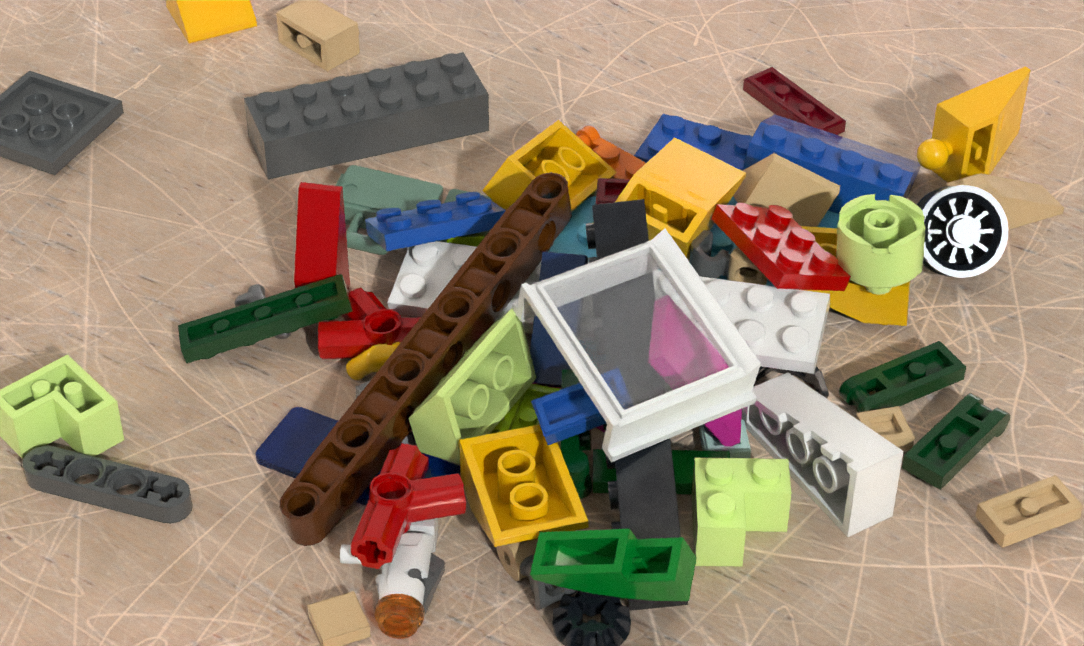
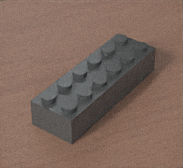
(366, 114)

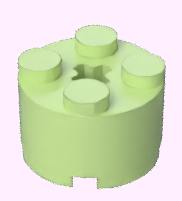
(881, 241)

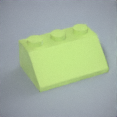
(475, 391)

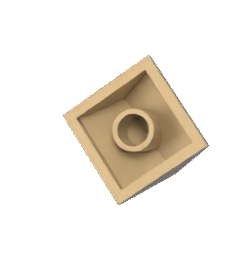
(790, 186)

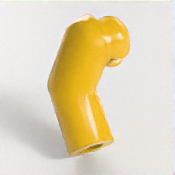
(370, 360)

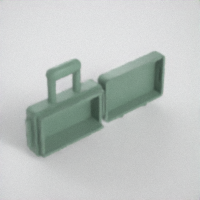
(373, 190)

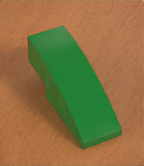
(615, 564)

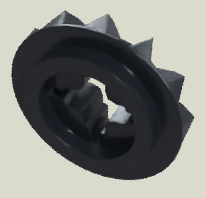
(571, 629)

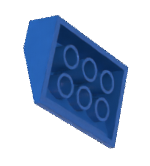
(843, 161)

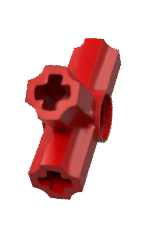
(362, 328)
(403, 497)

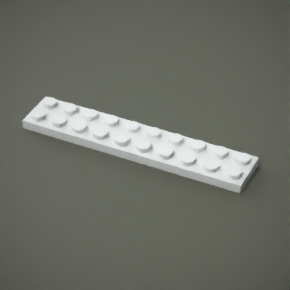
(776, 323)

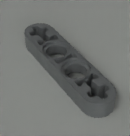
(157, 499)

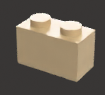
(318, 33)

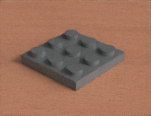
(51, 121)

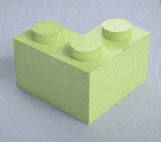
(58, 404)
(734, 499)

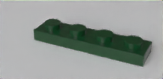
(264, 318)

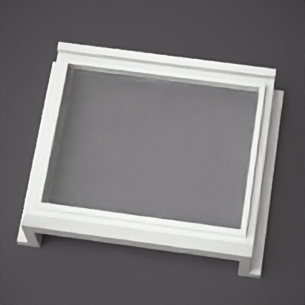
(645, 343)

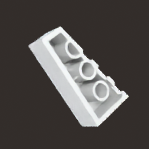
(829, 452)

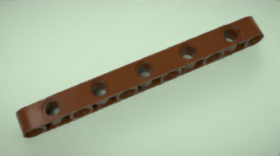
(449, 327)

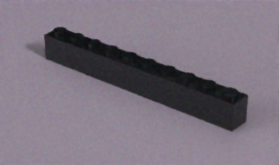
(646, 478)

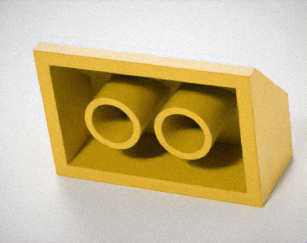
(550, 151)

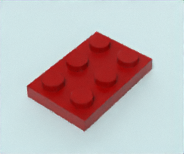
(780, 247)

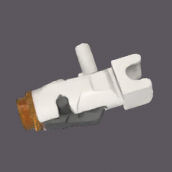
(407, 582)

